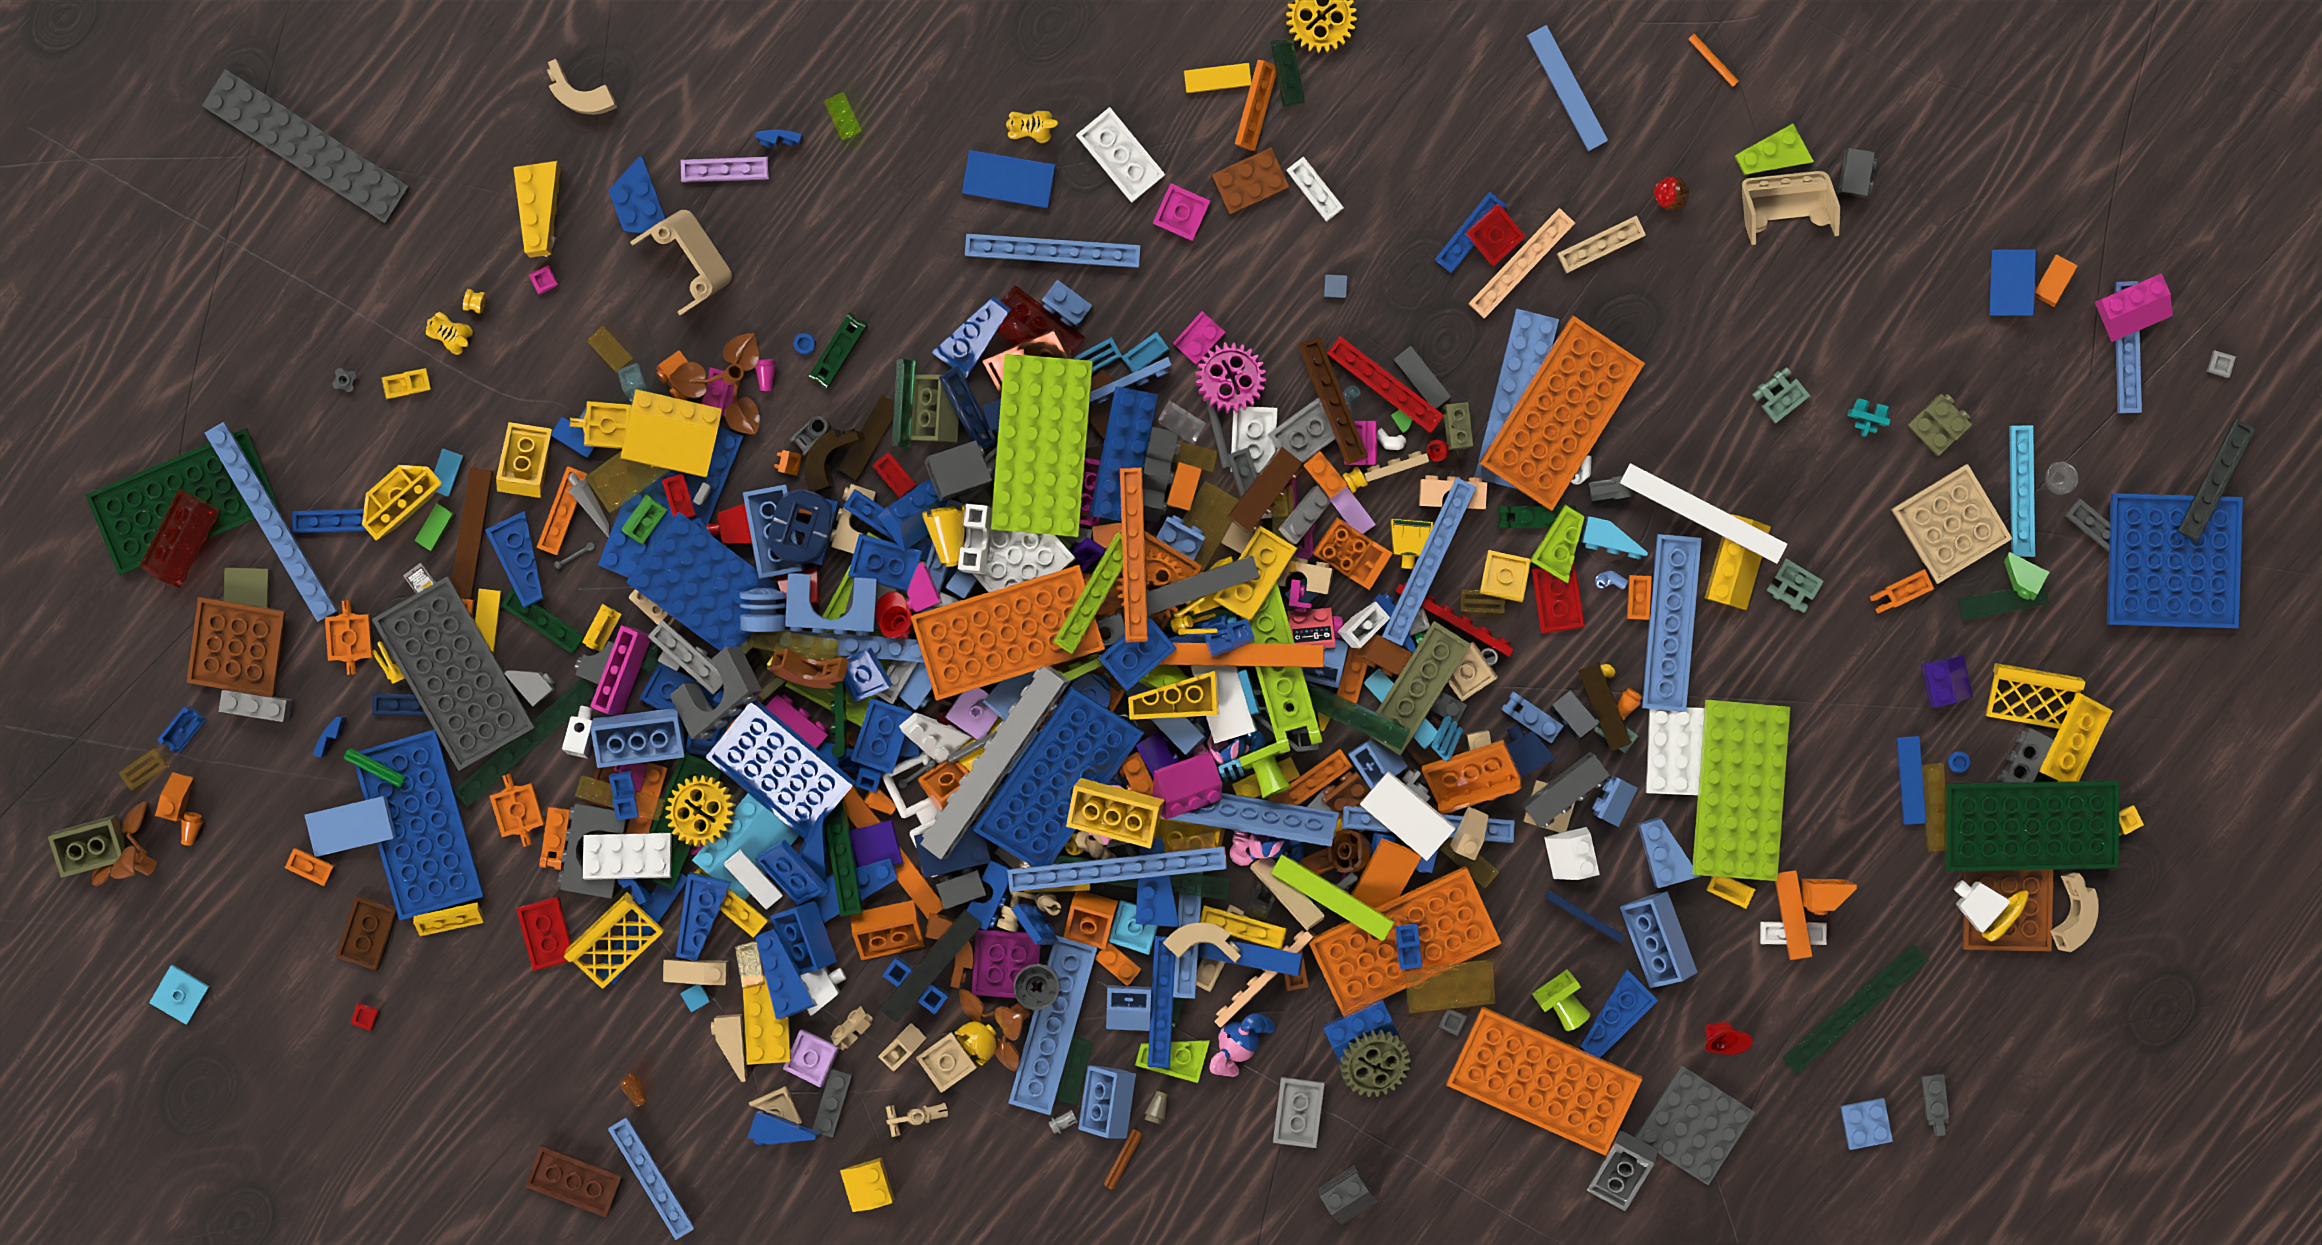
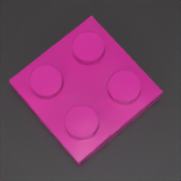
(1181, 212)

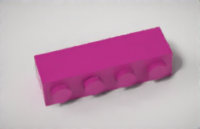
(621, 671)

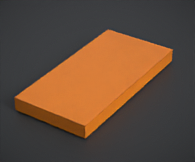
(1386, 873)

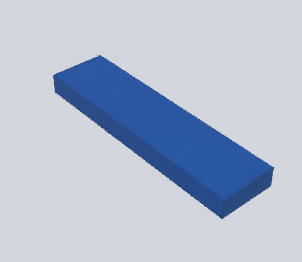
(1460, 243)
(327, 521)
(1911, 780)

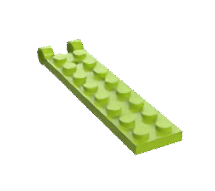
(1282, 684)

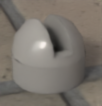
(1491, 660)

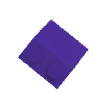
(1946, 681)
(1156, 752)

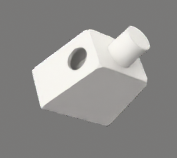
(579, 743)
(1979, 904)
(823, 986)

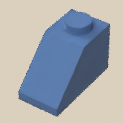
(962, 583)

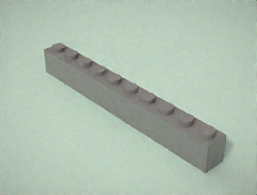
(995, 761)

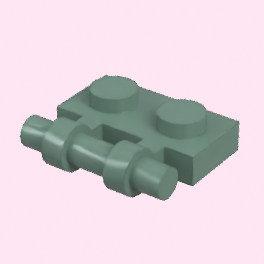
(1785, 400)
(1799, 580)

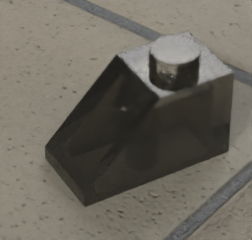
(1260, 902)

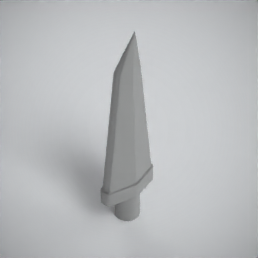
(586, 498)

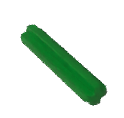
(374, 767)

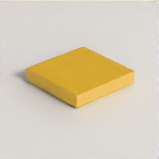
(1505, 576)

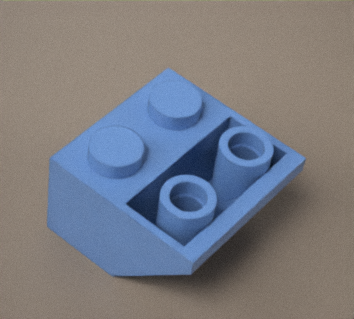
(1333, 666)
(917, 688)
(1375, 760)
(1614, 800)
(1128, 1008)

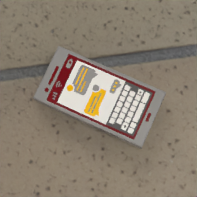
(419, 578)

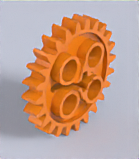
(1153, 565)

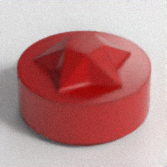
(1437, 450)

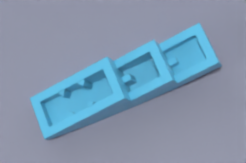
(1380, 685)

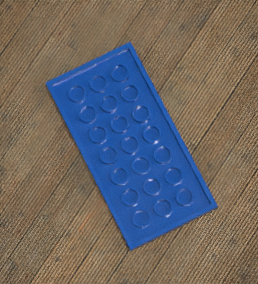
(624, 553)
(1035, 799)
(431, 856)

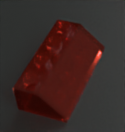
(1031, 319)
(179, 538)

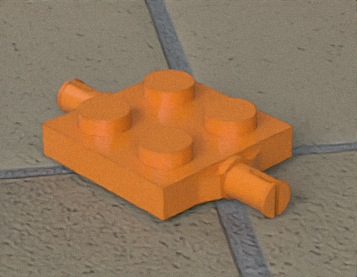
(349, 637)
(517, 810)

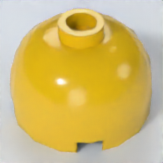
(978, 1040)

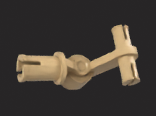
(1045, 901)
(914, 1116)

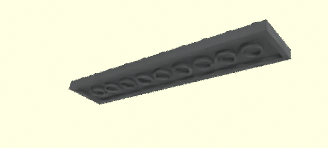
(305, 146)

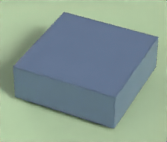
(1335, 286)

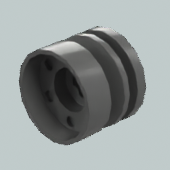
(1024, 983)

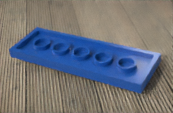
(1122, 448)

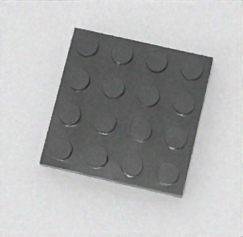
(1694, 1124)

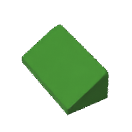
(644, 519)
(435, 527)

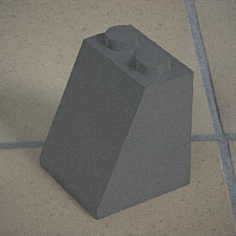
(1346, 1195)

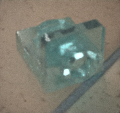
(631, 379)

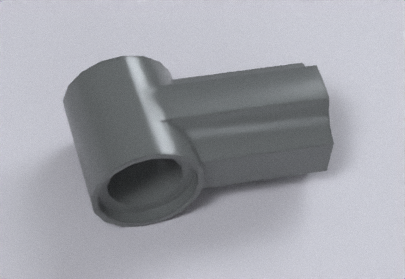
(1609, 489)

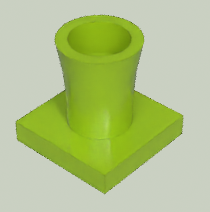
(1267, 770)
(1560, 996)

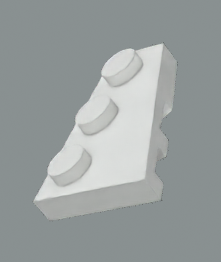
(934, 737)

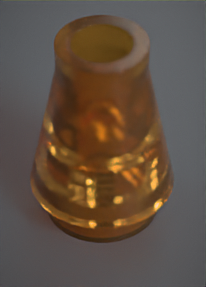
(632, 1088)

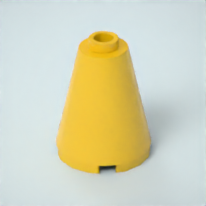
(946, 532)

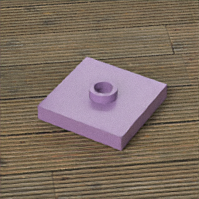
(972, 714)
(811, 1058)

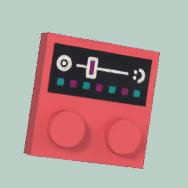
(1312, 627)

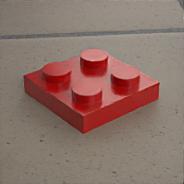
(1495, 234)

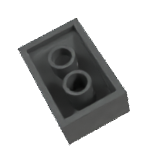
(1623, 1170)

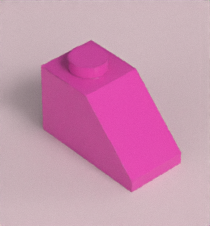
(922, 591)

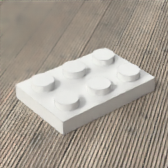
(1251, 431)

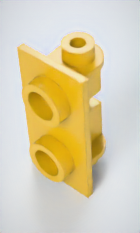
(601, 628)

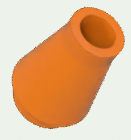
(1628, 702)
(880, 802)
(190, 827)

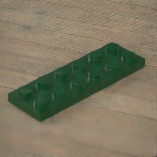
(686, 768)

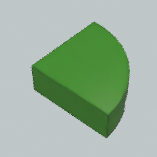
(1402, 420)

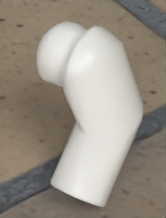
(1390, 443)
(1583, 472)

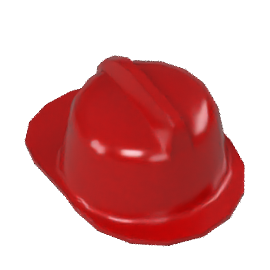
(893, 615)
(1726, 1040)

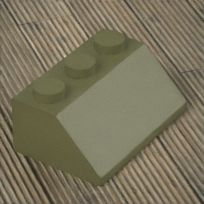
(932, 411)
(87, 845)

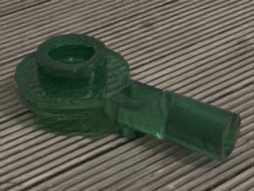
(650, 659)

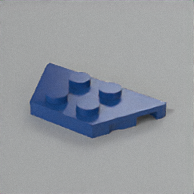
(636, 199)

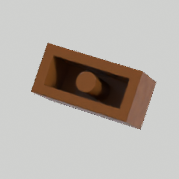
(1385, 655)

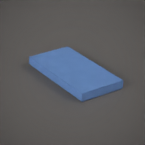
(350, 826)

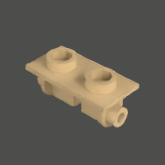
(843, 1034)

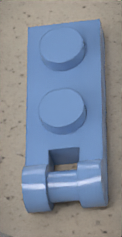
(1533, 718)

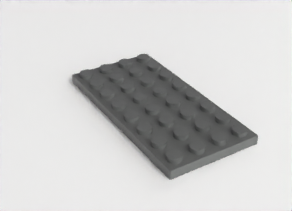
(453, 673)

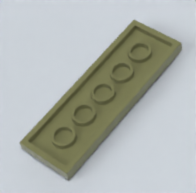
(1423, 679)

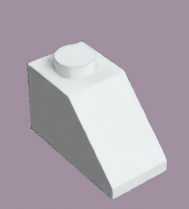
(1363, 625)

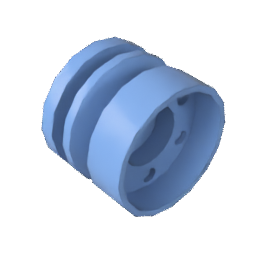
(762, 610)

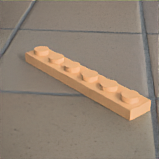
(1521, 263)
(1257, 984)

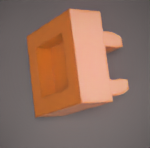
(789, 462)

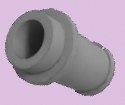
(1062, 1122)

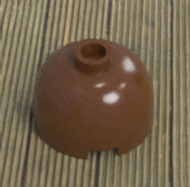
(1349, 851)

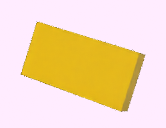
(1731, 890)

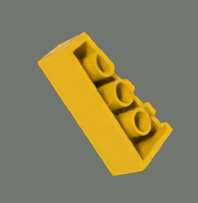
(537, 199)
(1180, 699)

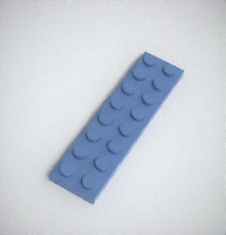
(1526, 349)
(1671, 622)
(1267, 819)
(1053, 1028)

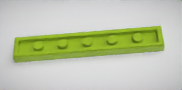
(1091, 596)
(1333, 897)

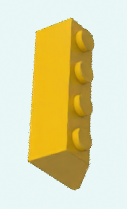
(1734, 571)
(1115, 812)

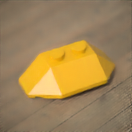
(398, 498)

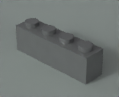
(1565, 790)

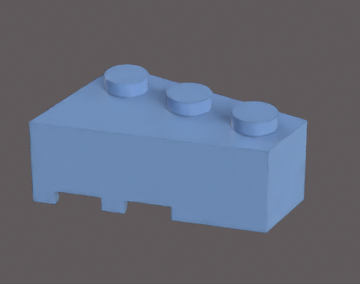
(1664, 855)

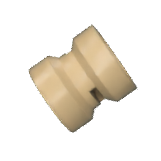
(1009, 919)

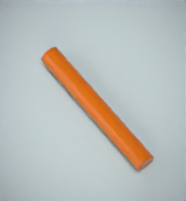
(1716, 63)

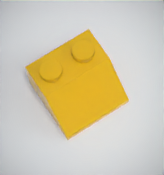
(867, 1185)

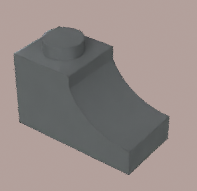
(593, 666)

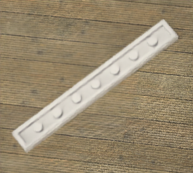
(1703, 513)

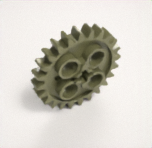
(1374, 1063)

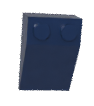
(968, 852)

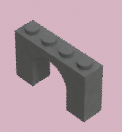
(739, 690)
(587, 819)

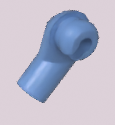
(1610, 577)

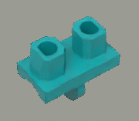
(1879, 417)

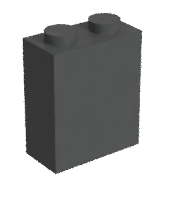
(958, 471)

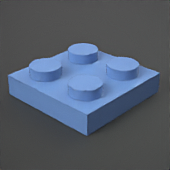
(1866, 1123)

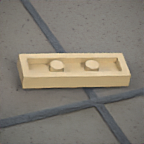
(1395, 466)

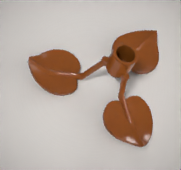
(742, 355)
(129, 859)
(1008, 1019)

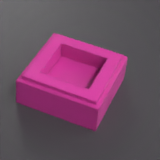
(543, 280)

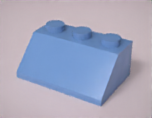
(1107, 1102)

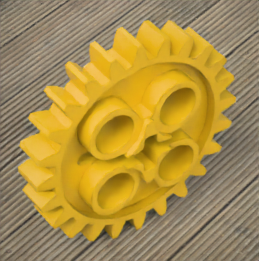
(1334, 31)
(711, 794)

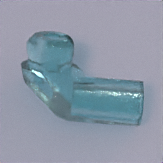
(1350, 395)

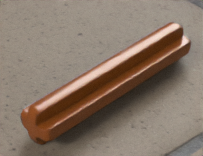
(1123, 1159)

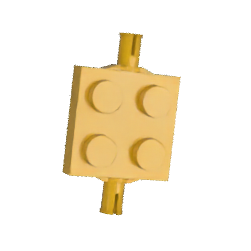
(604, 424)

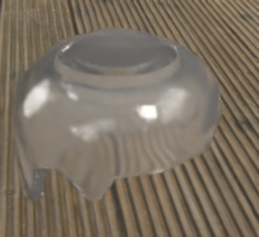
(2061, 478)

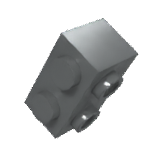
(1857, 173)
(961, 888)

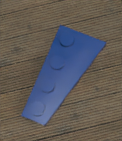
(1621, 1011)

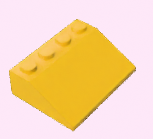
(671, 433)

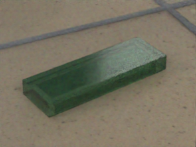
(1287, 72)
(1074, 1070)

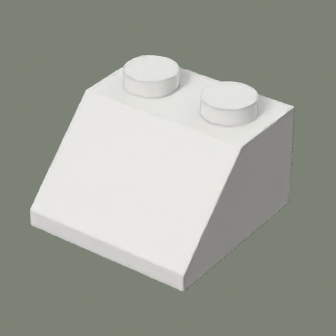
(1572, 855)

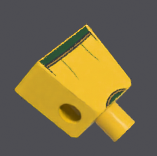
(1409, 539)

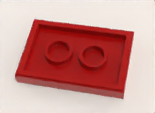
(1557, 601)
(544, 932)

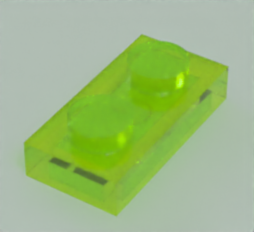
(843, 116)

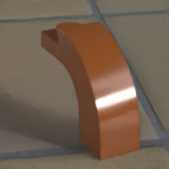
(807, 671)
(935, 928)

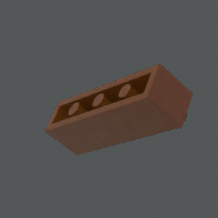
(1264, 490)

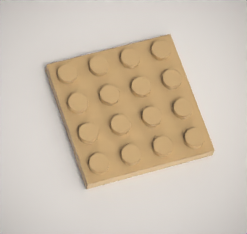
(1951, 523)

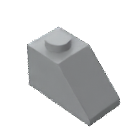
(532, 685)

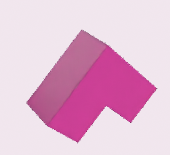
(638, 771)

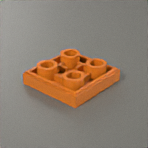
(1342, 547)

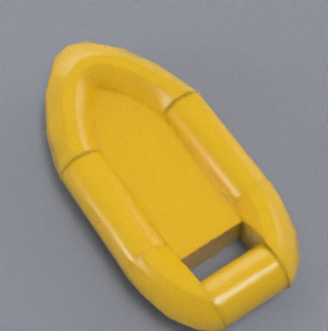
(2007, 916)

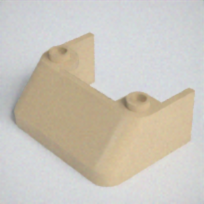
(1789, 197)
(699, 249)

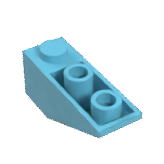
(1605, 534)

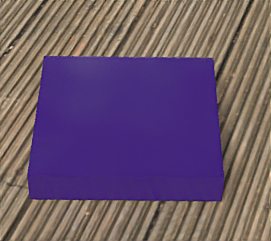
(876, 843)

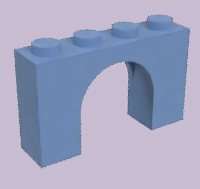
(802, 615)

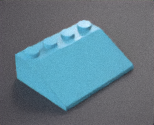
(752, 832)

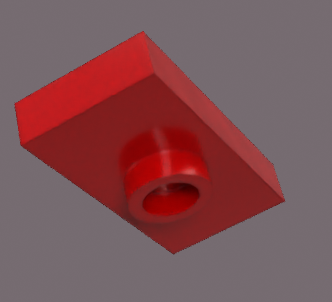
(894, 475)

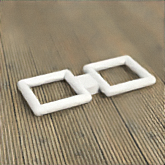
(924, 809)

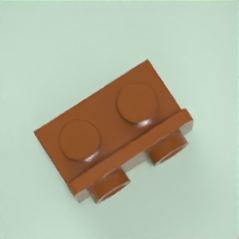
(1347, 793)

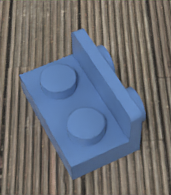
(1066, 303)
(1181, 537)

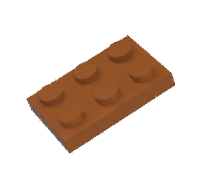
(1250, 181)

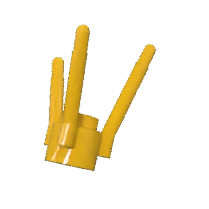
(1182, 623)
(392, 671)

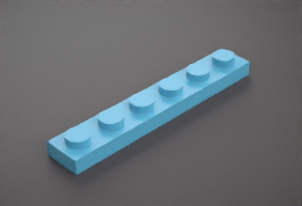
(2022, 491)

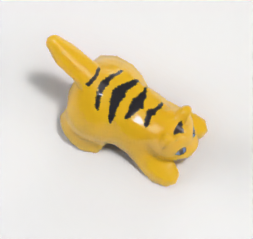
(1034, 125)
(451, 334)

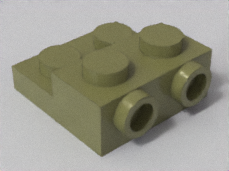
(1940, 423)

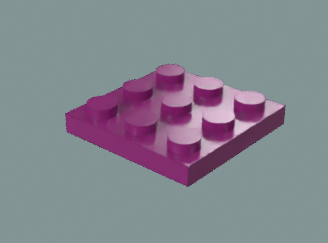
(999, 960)

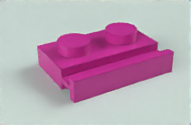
(1199, 337)
(717, 393)
(1368, 434)

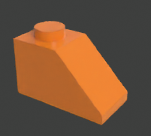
(175, 797)

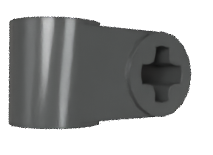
(809, 434)

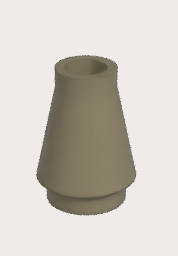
(1157, 1108)

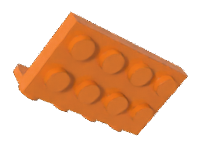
(1472, 777)

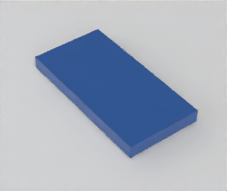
(1008, 179)
(666, 681)

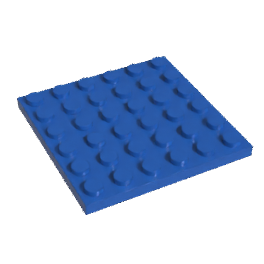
(2166, 577)

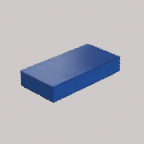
(572, 437)

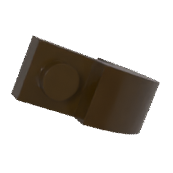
(819, 459)

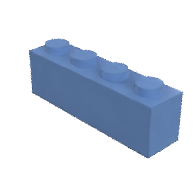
(1178, 729)

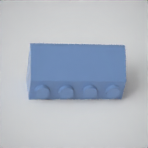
(760, 509)
(637, 737)
(1658, 940)

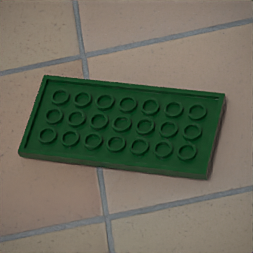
(135, 506)
(2031, 825)

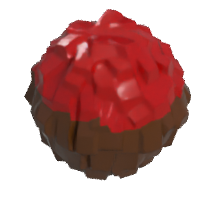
(1671, 193)

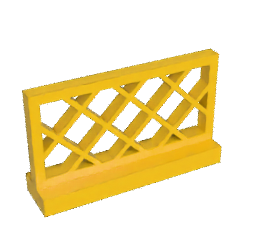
(2032, 677)
(597, 931)

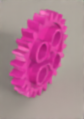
(1212, 385)

